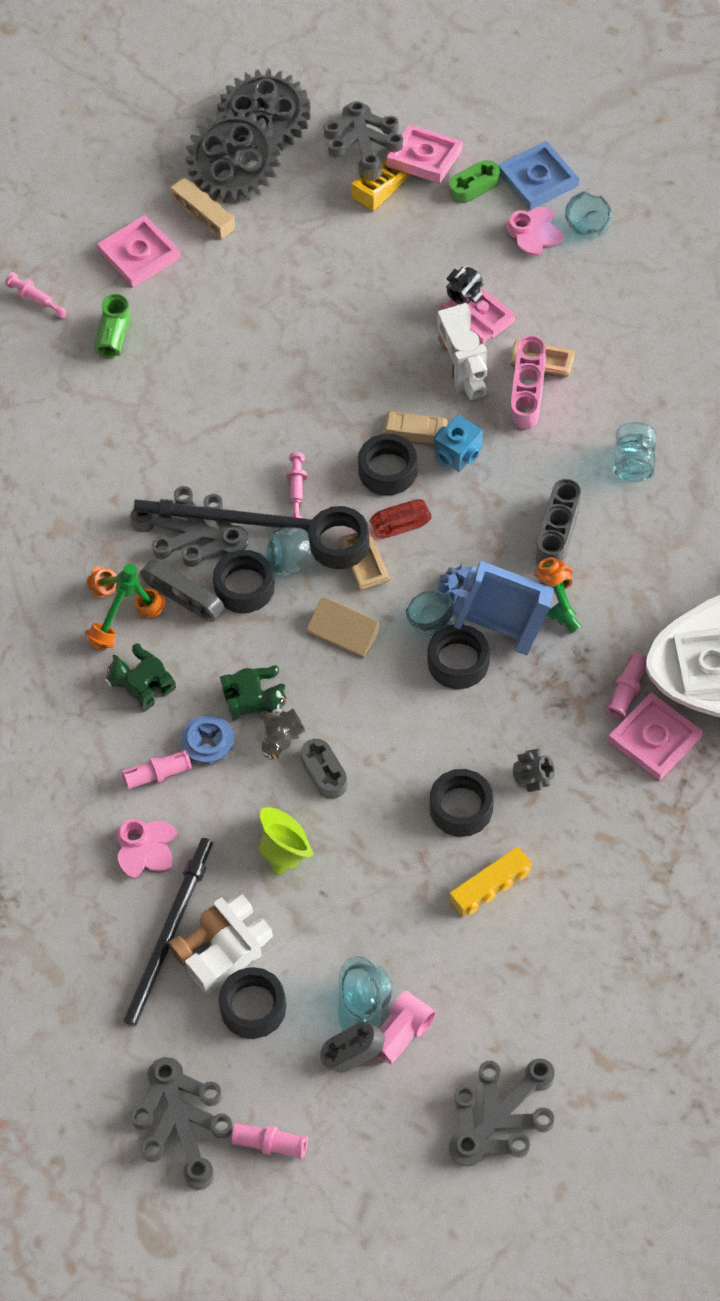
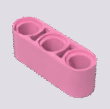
(528, 369)

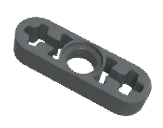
(182, 590)

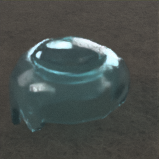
(588, 215)
(286, 548)
(430, 612)

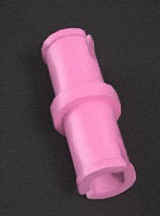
(627, 686)
(156, 769)
(269, 1140)

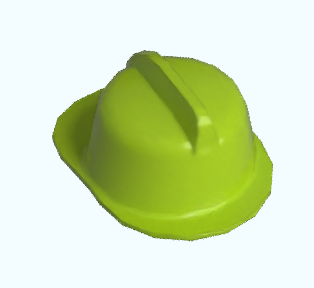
(282, 840)

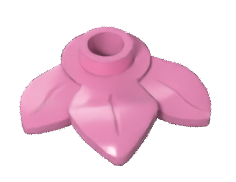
(534, 230)
(149, 850)

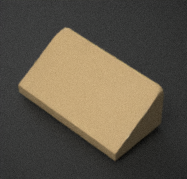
(343, 627)

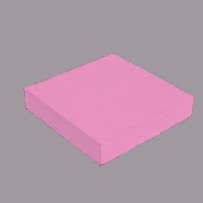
(425, 154)
(138, 251)
(655, 736)

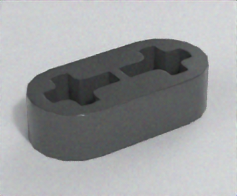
(318, 772)
(351, 1043)

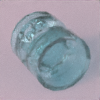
(635, 452)

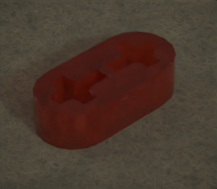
(400, 518)

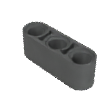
(559, 512)

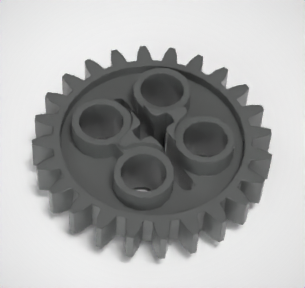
(281, 97)
(225, 133)

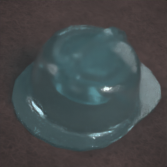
(363, 992)

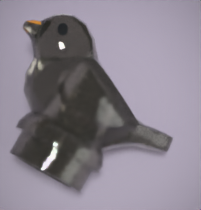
(279, 732)

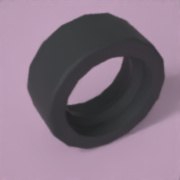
(381, 445)
(334, 517)
(238, 561)
(463, 677)
(465, 825)
(252, 977)

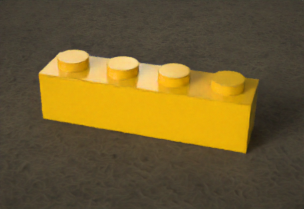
(490, 882)

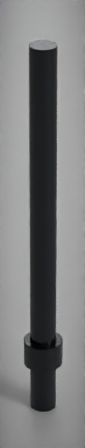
(167, 508)
(193, 873)

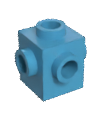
(458, 443)

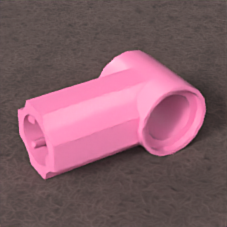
(406, 1020)

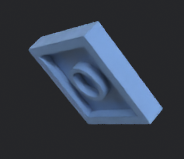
(538, 175)

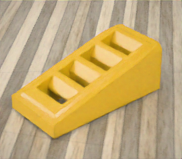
(374, 198)

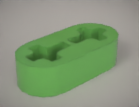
(474, 181)

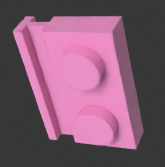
(487, 316)

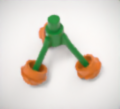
(558, 576)
(126, 583)

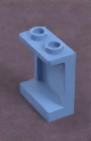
(504, 604)

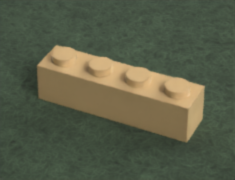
(203, 208)

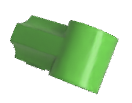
(112, 326)

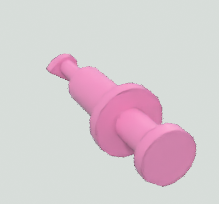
(27, 289)
(296, 477)

